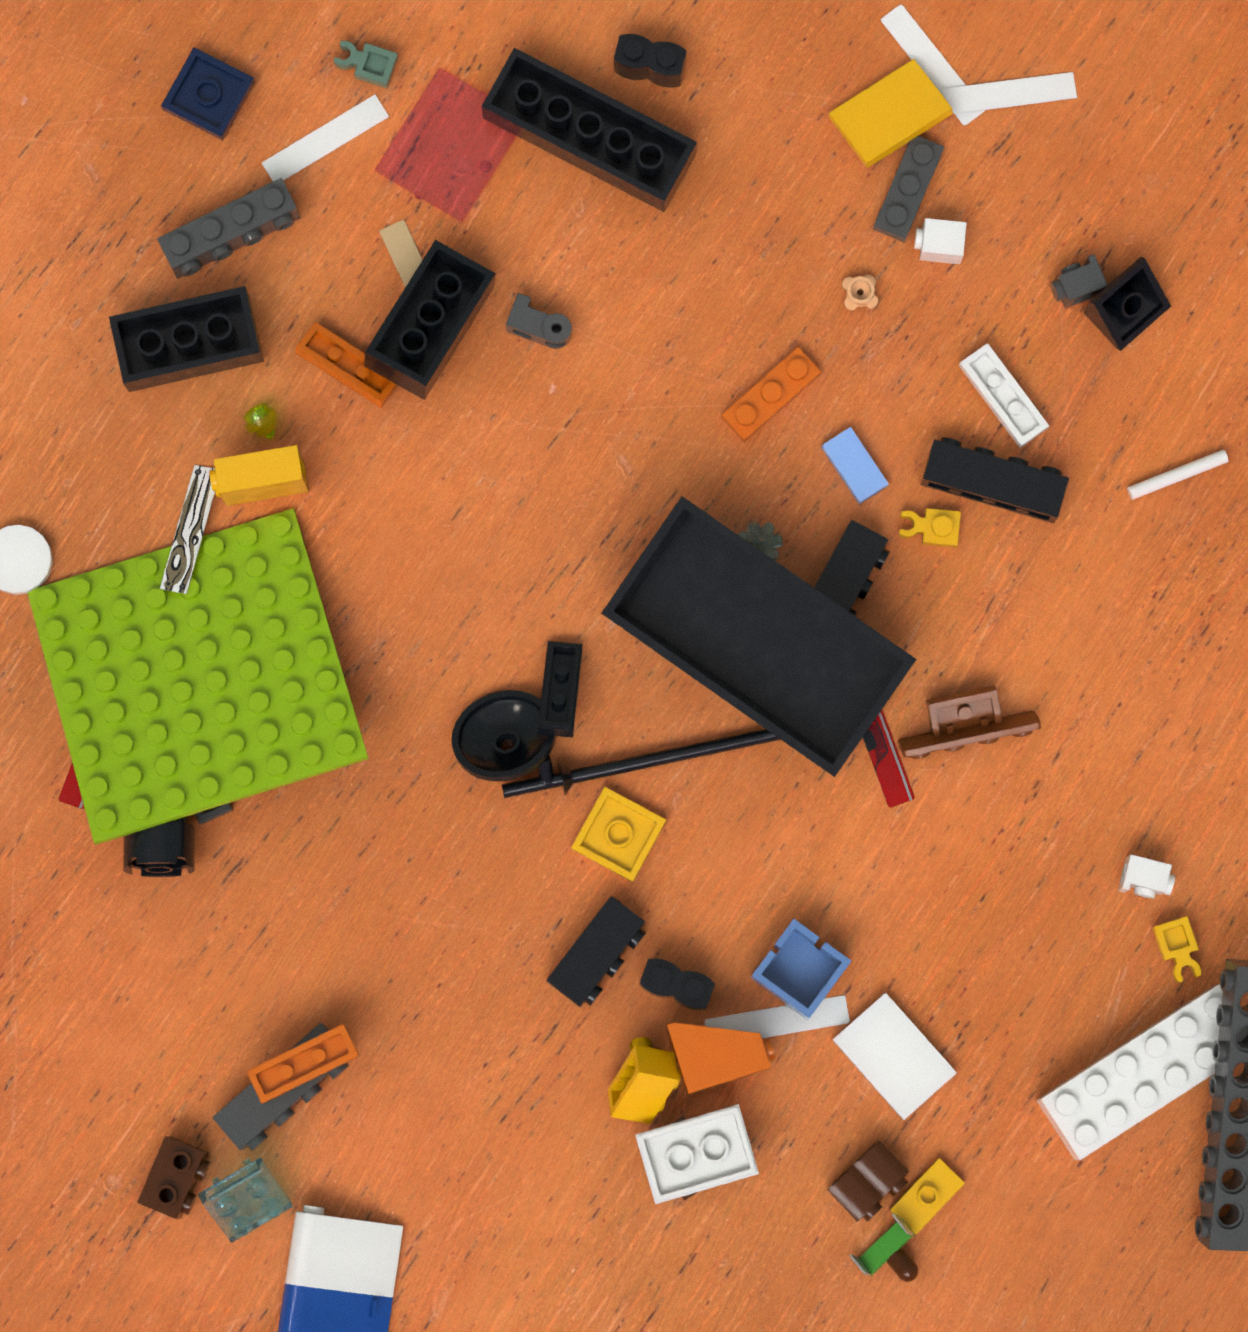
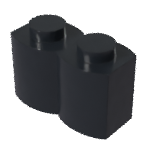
(658, 61)
(686, 987)

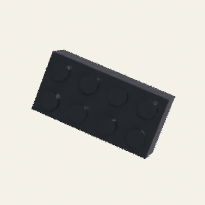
(429, 319)
(186, 339)

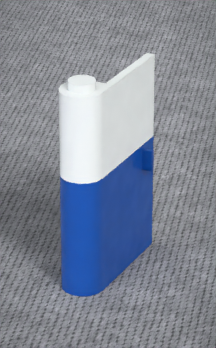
(339, 1274)

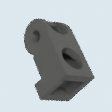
(537, 326)

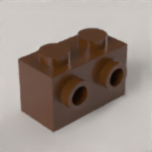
(174, 1178)

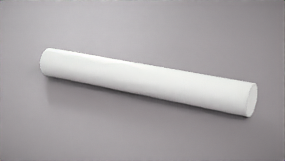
(1177, 474)

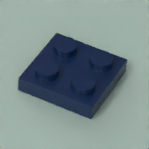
(208, 93)

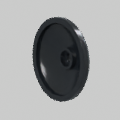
(494, 725)

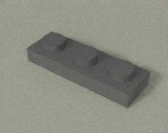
(908, 188)

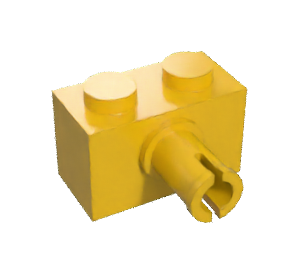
(643, 1082)

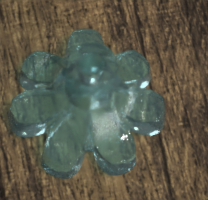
(766, 534)

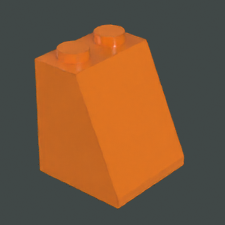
(717, 1055)

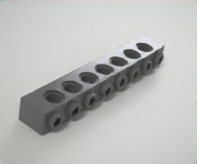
(1231, 1230)

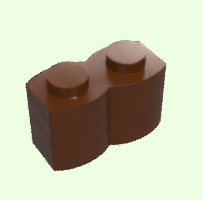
(869, 1181)

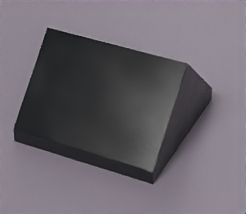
(1128, 304)

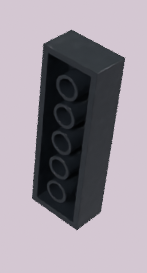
(589, 129)

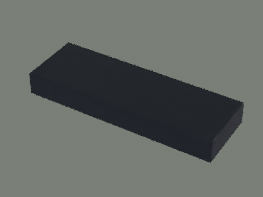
(560, 689)

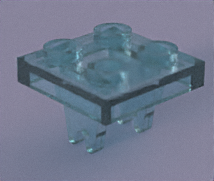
(245, 1199)

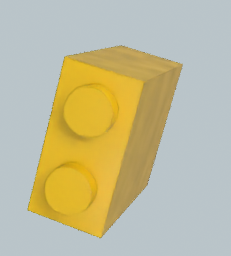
(259, 475)

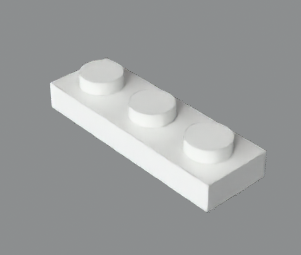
(1003, 395)

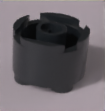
(161, 849)

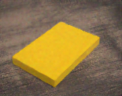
(890, 113)

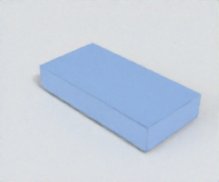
(854, 465)

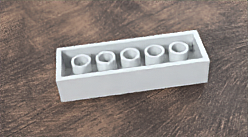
(1137, 1077)

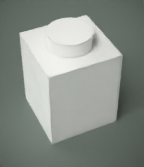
(941, 241)

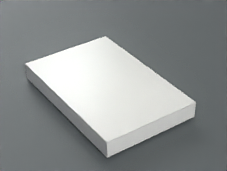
(894, 1056)
(697, 1154)

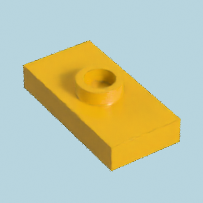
(927, 1195)

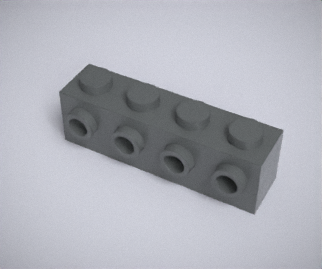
(229, 228)

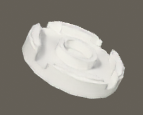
(24, 559)

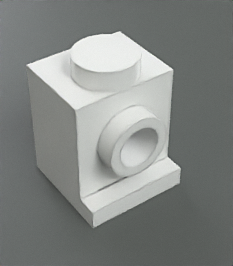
(1146, 876)

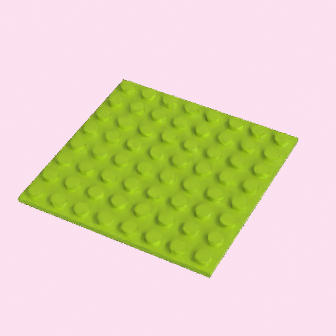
(199, 691)

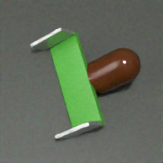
(887, 1250)

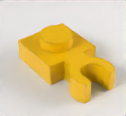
(937, 527)
(1176, 942)

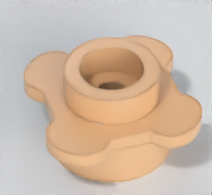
(862, 283)

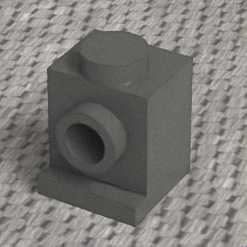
(1079, 283)

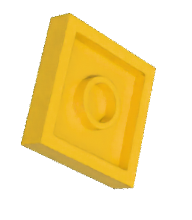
(618, 834)

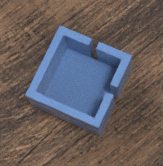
(800, 971)

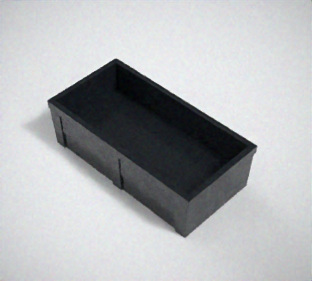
(758, 636)

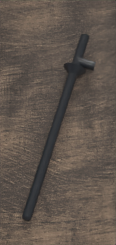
(568, 777)

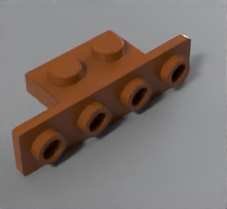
(966, 720)

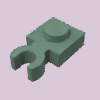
(372, 64)

